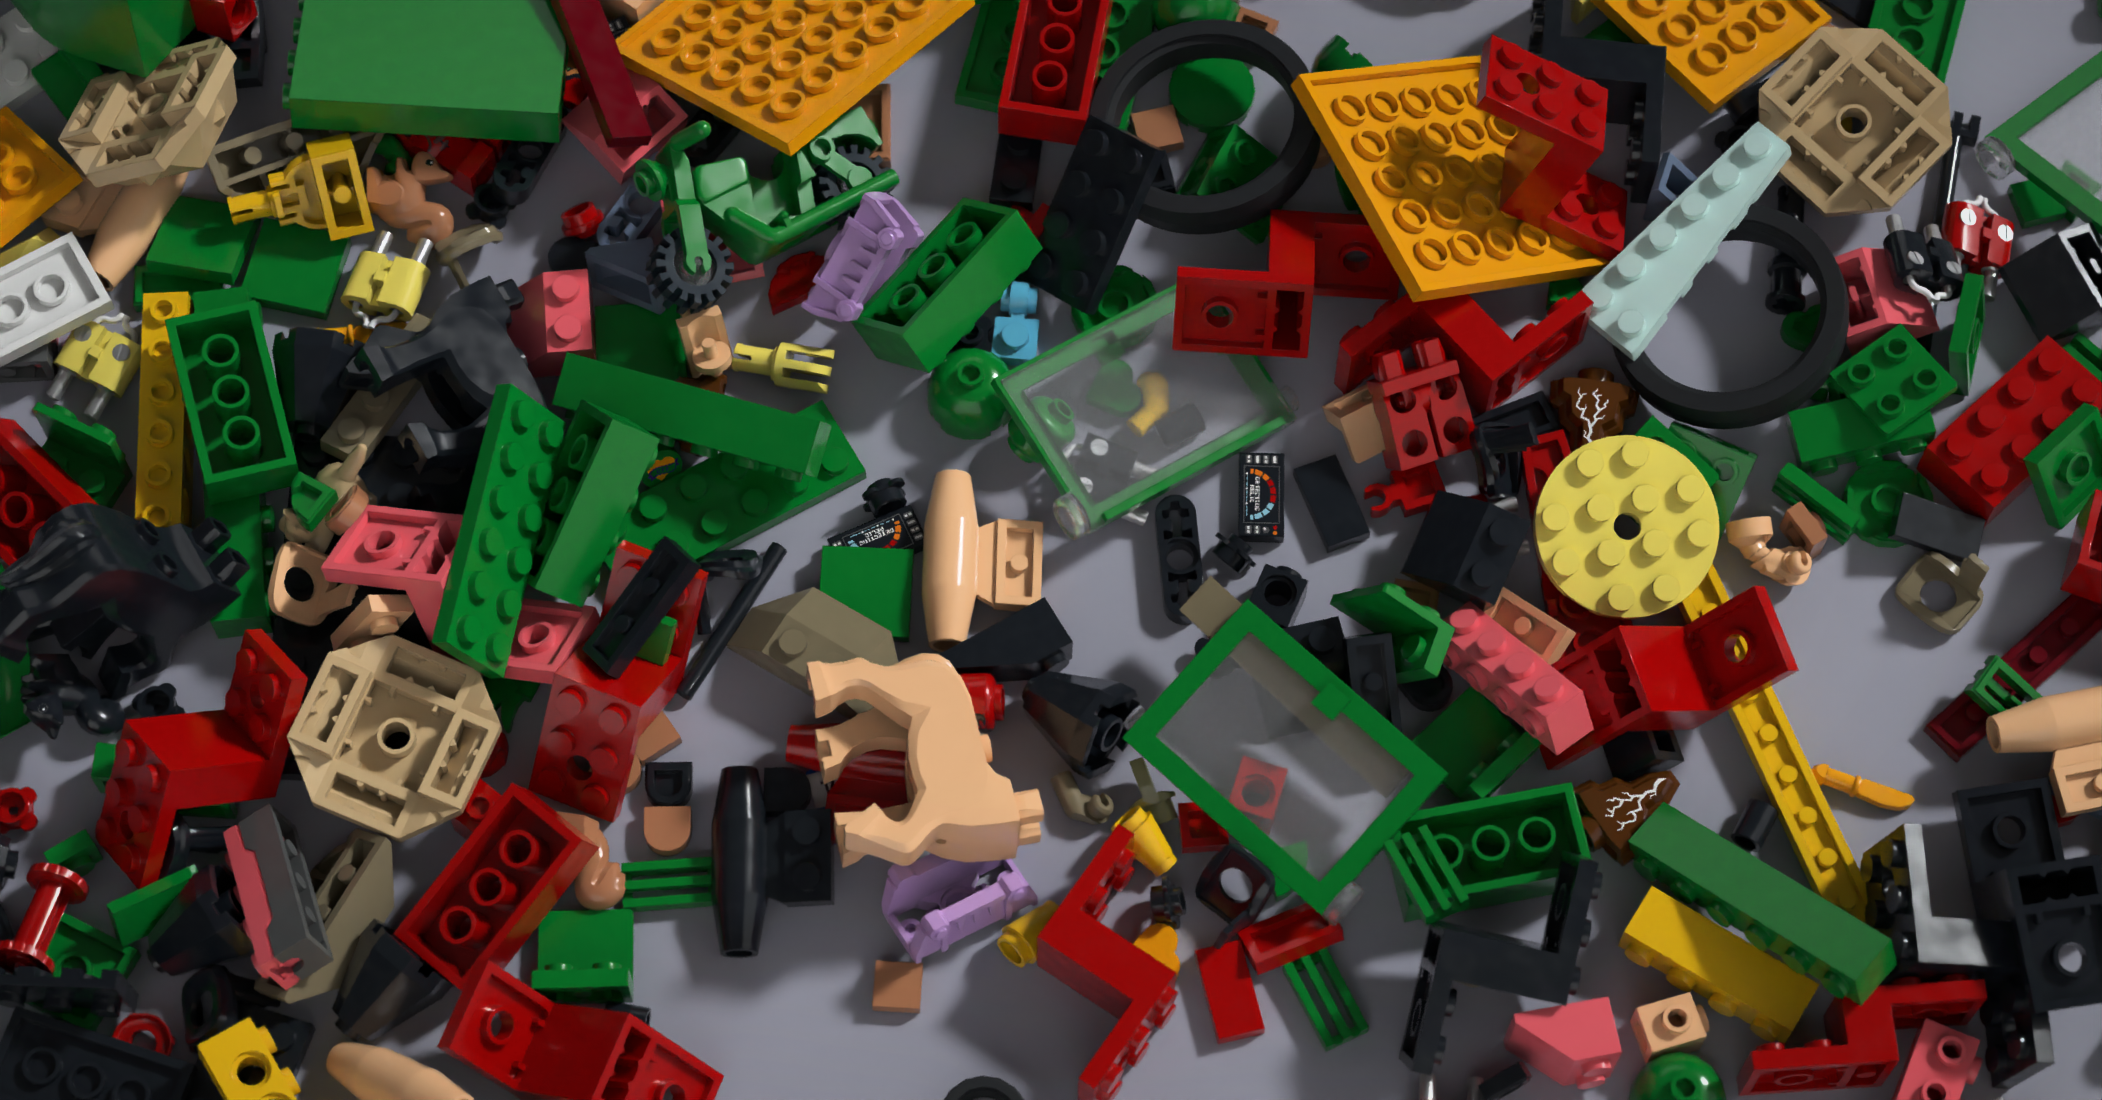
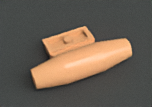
(121, 218)
(971, 562)
(2069, 728)
(388, 1075)

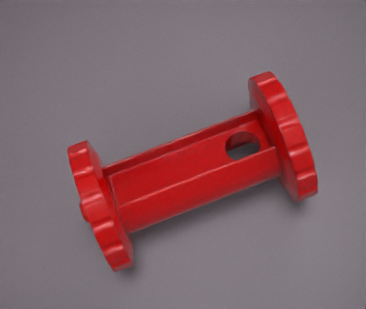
(54, 890)

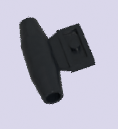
(761, 860)

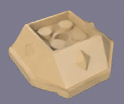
(1865, 78)
(155, 125)
(385, 690)

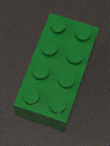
(947, 284)
(232, 402)
(588, 499)
(1498, 846)

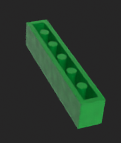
(697, 417)
(1762, 904)

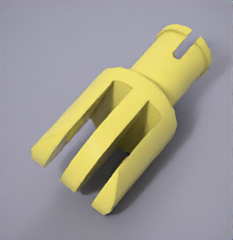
(779, 364)

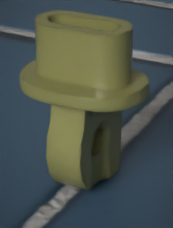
(1157, 802)

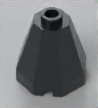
(308, 379)
(1080, 717)
(200, 926)
(384, 985)

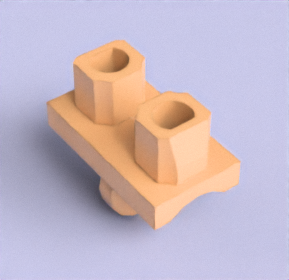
(705, 342)

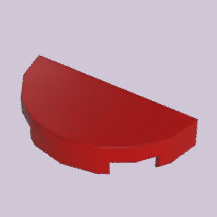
(793, 281)

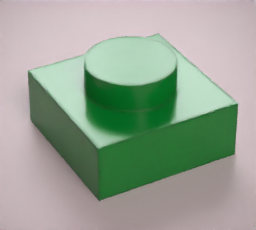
(75, 853)

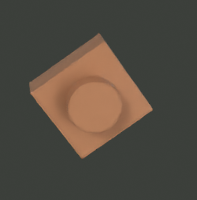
(1804, 529)

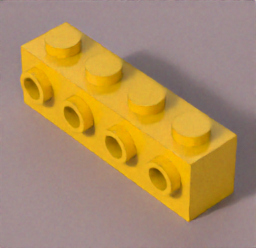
(1717, 966)

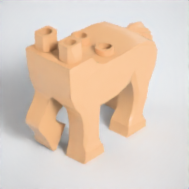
(952, 792)

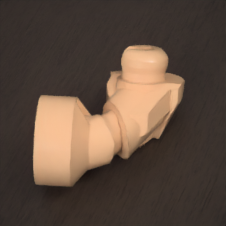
(1785, 565)

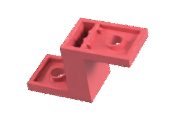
(415, 554)

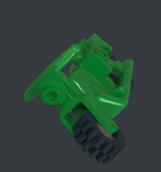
(748, 213)

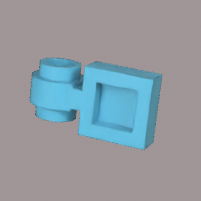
(1016, 336)

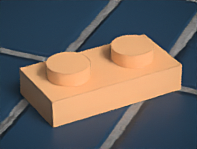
(372, 619)
(1531, 626)

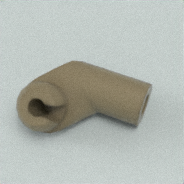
(1080, 806)

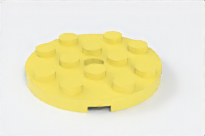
(1578, 535)

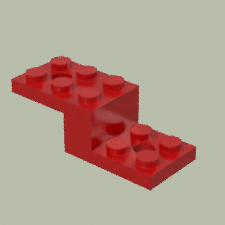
(1861, 1039)

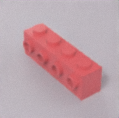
(1516, 679)
(1938, 1064)

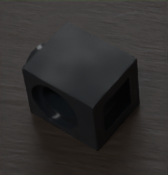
(1283, 582)

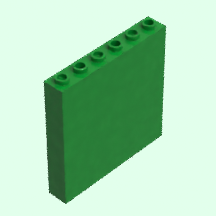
(429, 68)

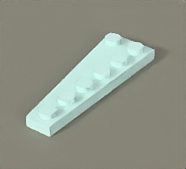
(1662, 261)

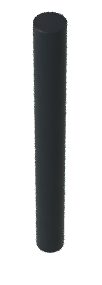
(730, 623)

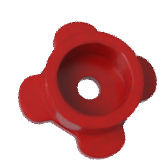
(24, 801)

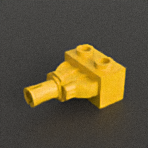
(313, 190)

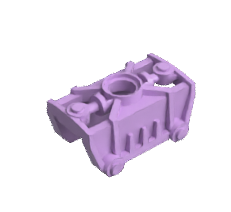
(862, 257)
(936, 883)

